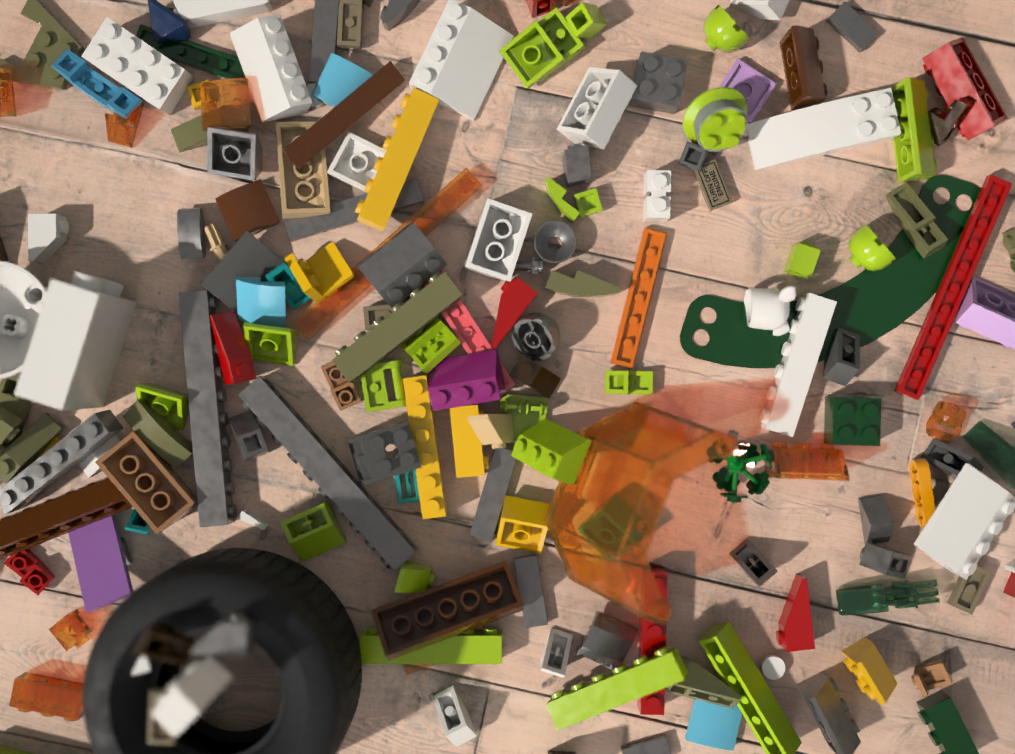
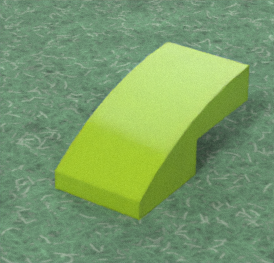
(557, 194)
(629, 382)

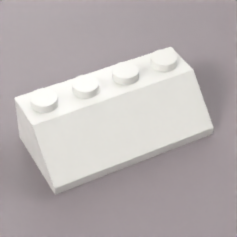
(271, 68)

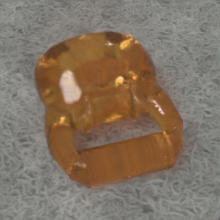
(949, 416)

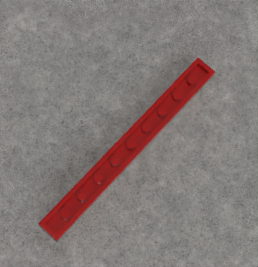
(953, 287)

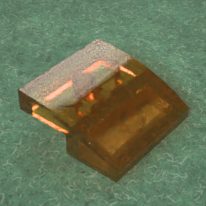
(225, 103)

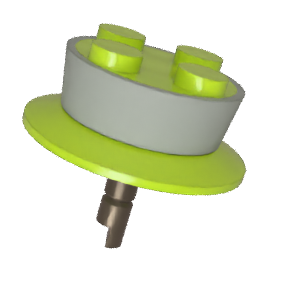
(716, 119)

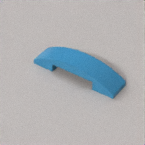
(95, 85)

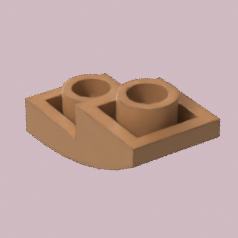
(342, 391)

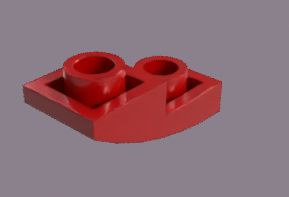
(32, 570)

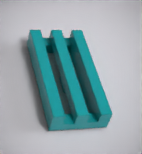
(401, 499)

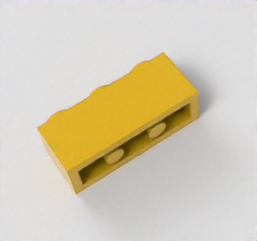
(467, 446)

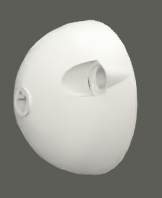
(19, 312)

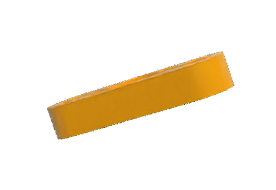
(922, 490)

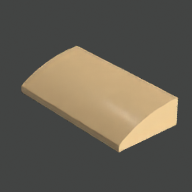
(304, 189)

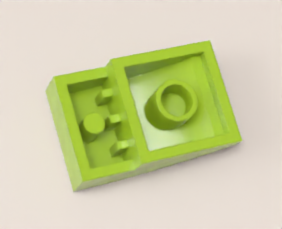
(542, 48)

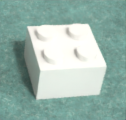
(190, 694)

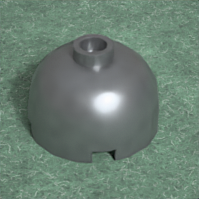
(536, 336)

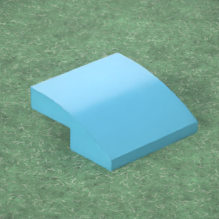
(338, 80)
(261, 301)
(713, 725)

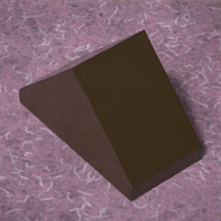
(165, 644)

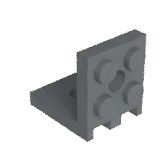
(370, 456)

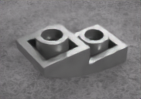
(190, 233)

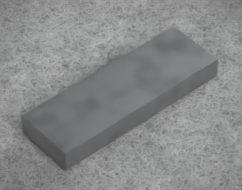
(530, 591)

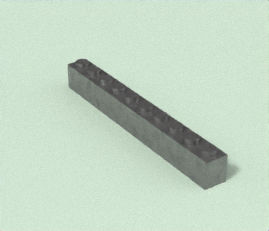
(207, 410)
(328, 472)

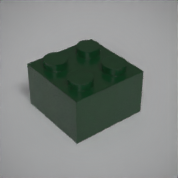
(852, 421)

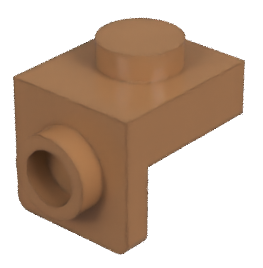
(931, 676)

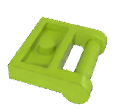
(376, 390)

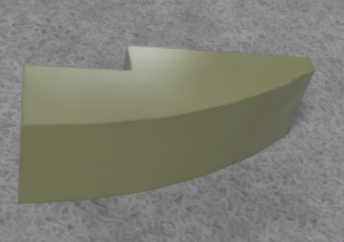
(191, 136)
(916, 220)
(581, 286)
(158, 433)

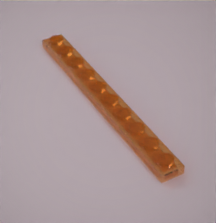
(426, 219)

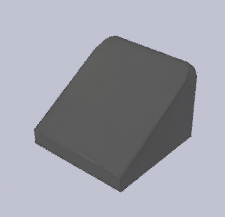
(694, 156)

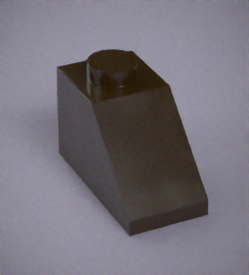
(535, 376)

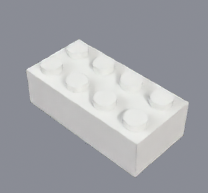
(138, 66)

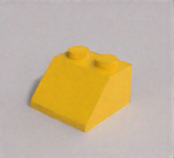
(522, 524)

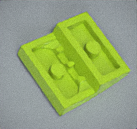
(431, 345)

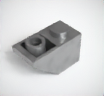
(576, 165)
(248, 436)

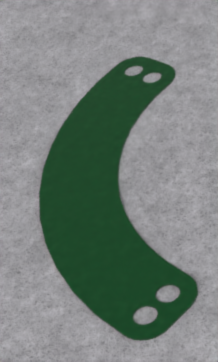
(865, 304)

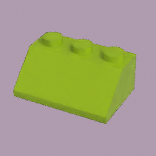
(552, 450)

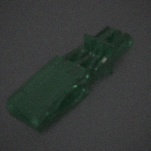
(874, 598)

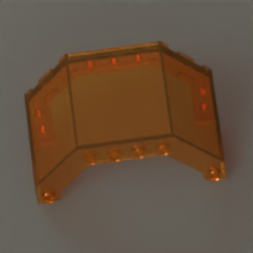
(617, 500)

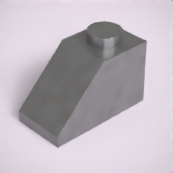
(885, 560)
(229, 637)

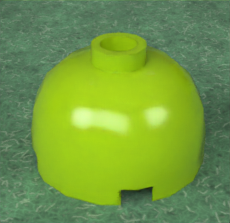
(723, 31)
(869, 250)

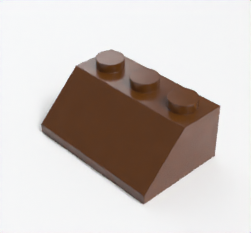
(802, 67)

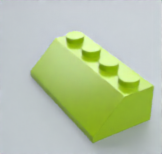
(915, 143)

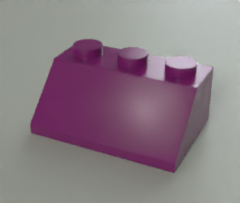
(466, 380)

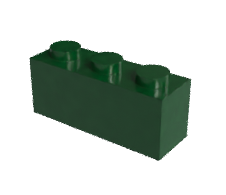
(945, 724)

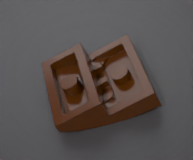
(247, 209)

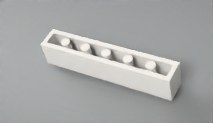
(798, 364)

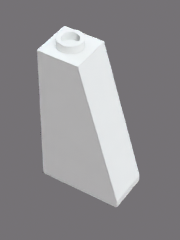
(208, 12)

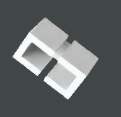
(657, 206)

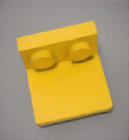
(321, 272)

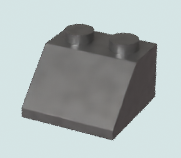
(233, 153)

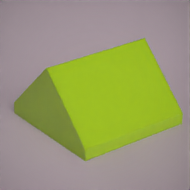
(271, 343)
(167, 402)

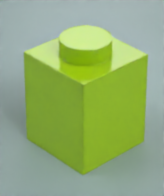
(586, 20)
(802, 260)

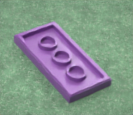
(100, 564)

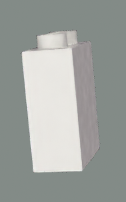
(76, 343)

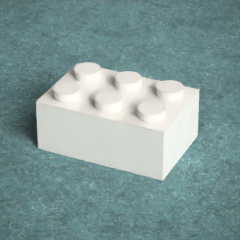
(597, 107)

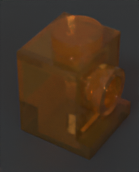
(65, 628)

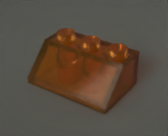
(808, 462)

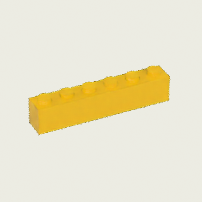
(398, 159)
(424, 434)

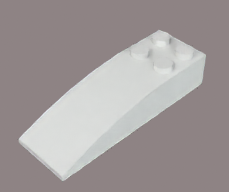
(824, 129)

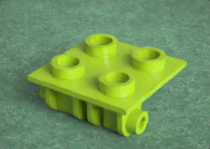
(525, 411)

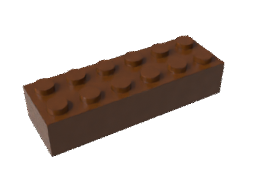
(447, 610)

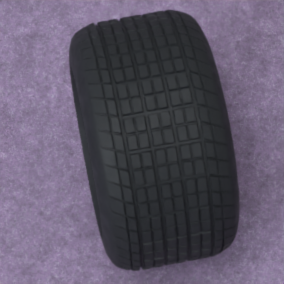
(294, 622)

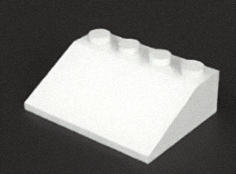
(461, 59)
(966, 522)

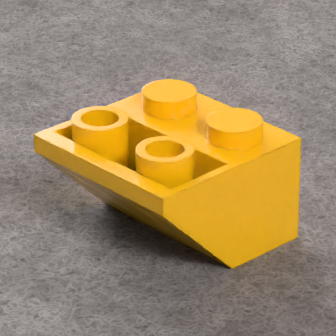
(870, 669)

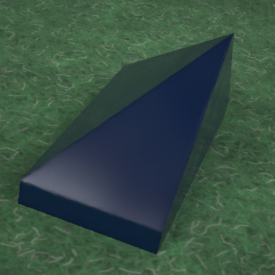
(167, 24)

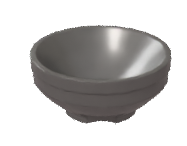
(555, 229)

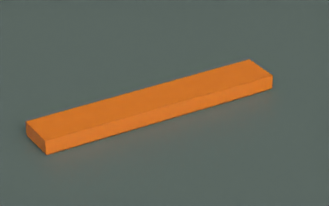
(638, 297)

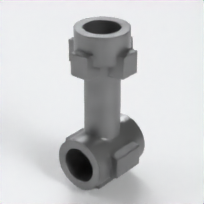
(535, 266)

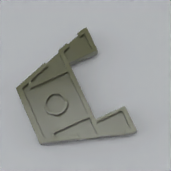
(45, 50)

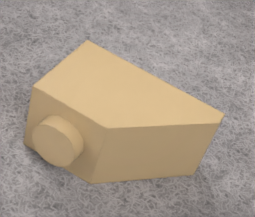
(493, 429)

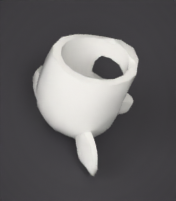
(769, 308)

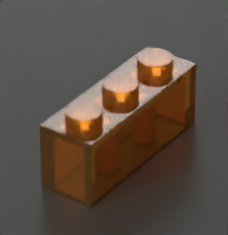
(48, 696)

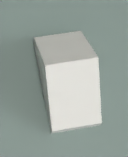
(556, 652)

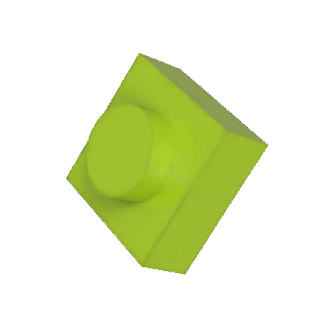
(588, 202)

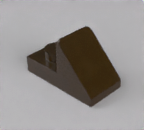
(944, 124)

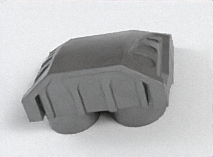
(607, 640)

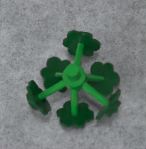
(743, 456)

